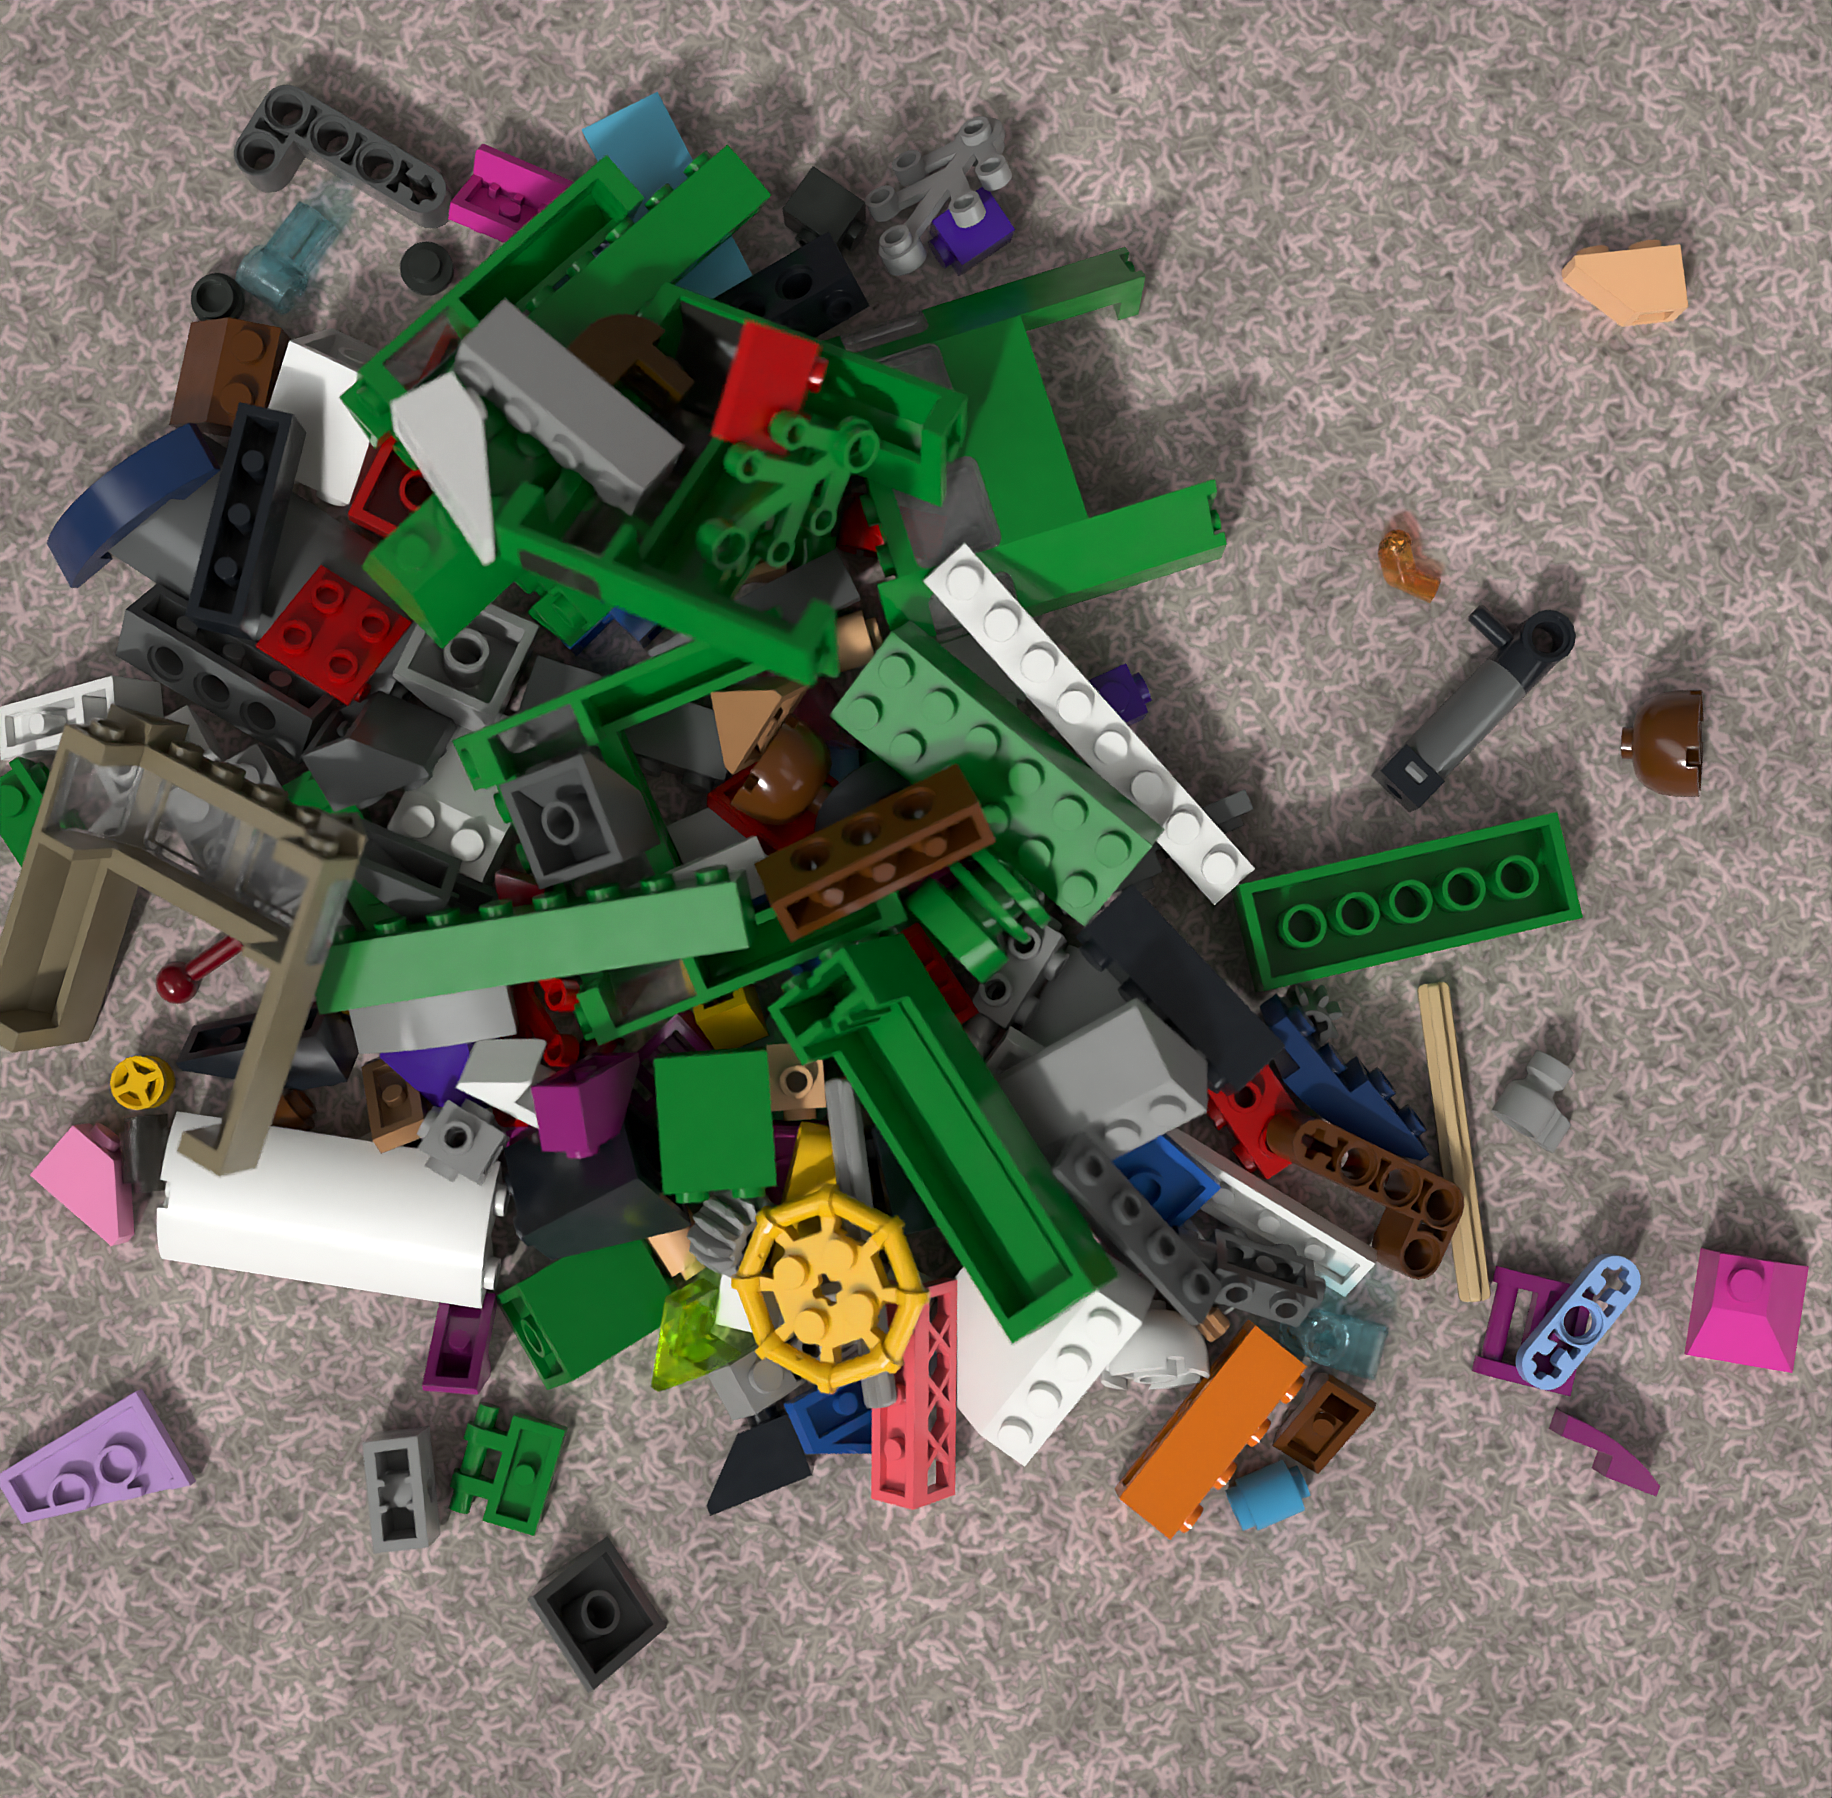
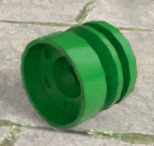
(978, 911)

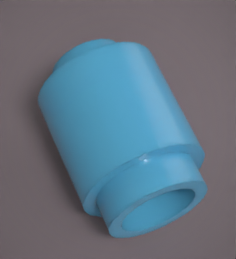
(1268, 1495)

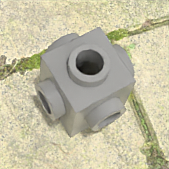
(478, 1153)

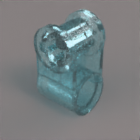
(1338, 1342)

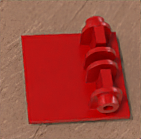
(334, 635)

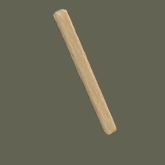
(1454, 1137)

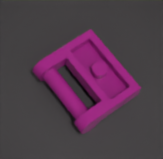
(1545, 1295)

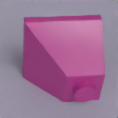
(1746, 1310)

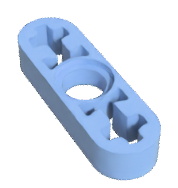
(1591, 1280)

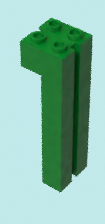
(947, 1127)

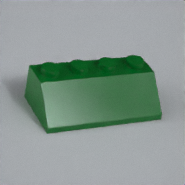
(430, 562)

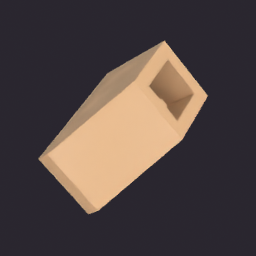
(1631, 284)

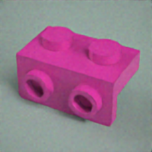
(503, 194)

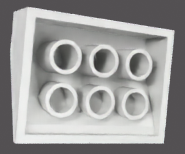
(1027, 1388)

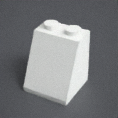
(309, 386)

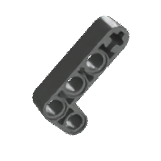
(353, 163)

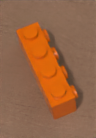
(1210, 1430)

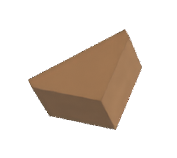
(752, 715)

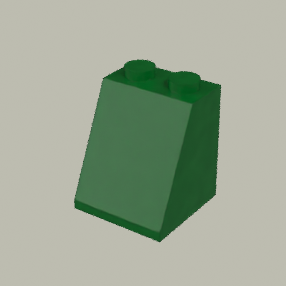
(715, 1123)
(586, 1309)

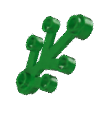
(845, 449)

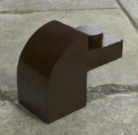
(625, 353)

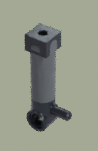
(1476, 706)

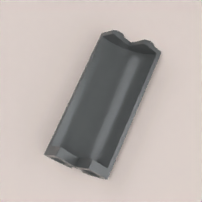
(172, 538)

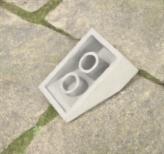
(456, 818)

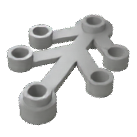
(976, 144)

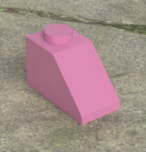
(87, 1179)

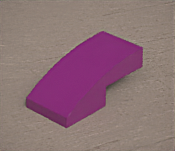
(1611, 1459)

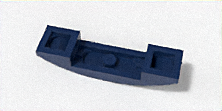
(126, 497)

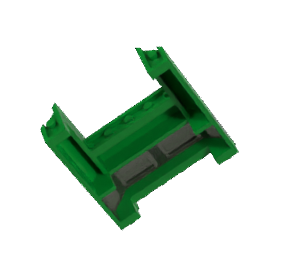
(653, 559)

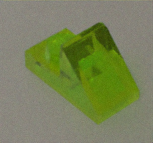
(685, 1338)

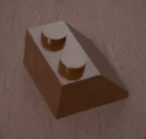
(226, 365)

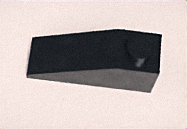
(321, 1057)

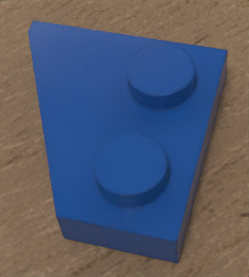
(832, 1421)

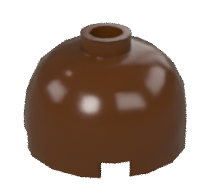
(1667, 743)
(787, 776)

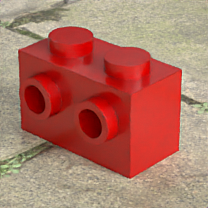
(1247, 1119)

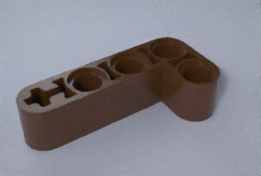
(1405, 1195)

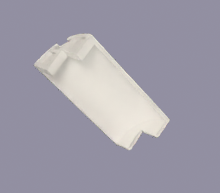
(335, 1217)

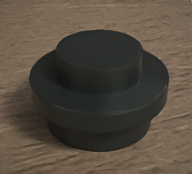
(426, 268)
(217, 297)

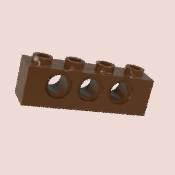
(874, 852)

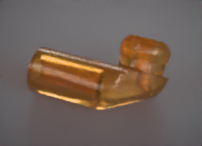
(1400, 568)

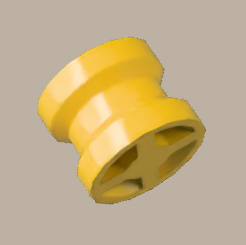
(131, 1086)

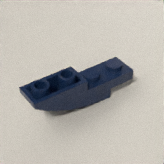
(1338, 1090)

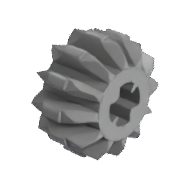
(724, 1230)

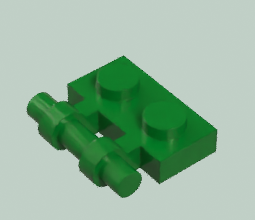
(523, 1474)

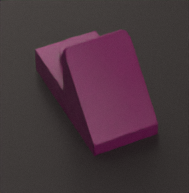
(460, 1348)

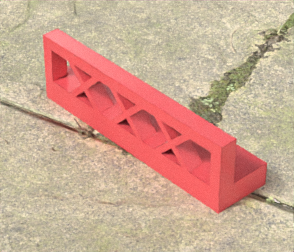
(900, 1432)

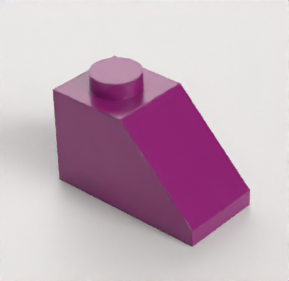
(585, 1102)

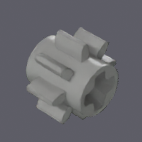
(1317, 1005)

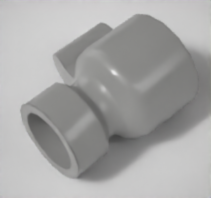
(1529, 1102)

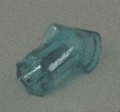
(281, 267)

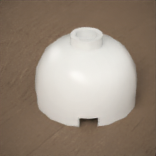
(1160, 1353)

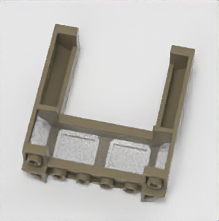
(152, 812)

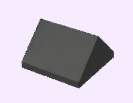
(596, 1613)

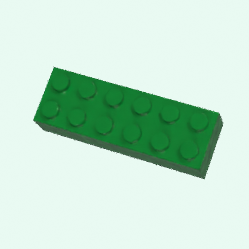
(1040, 800)
(1406, 902)

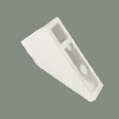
(446, 440)
(36, 724)

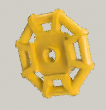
(812, 1314)

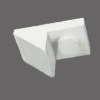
(503, 1075)

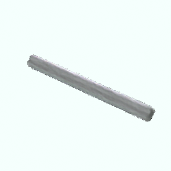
(853, 1180)

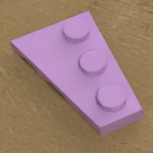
(97, 1463)

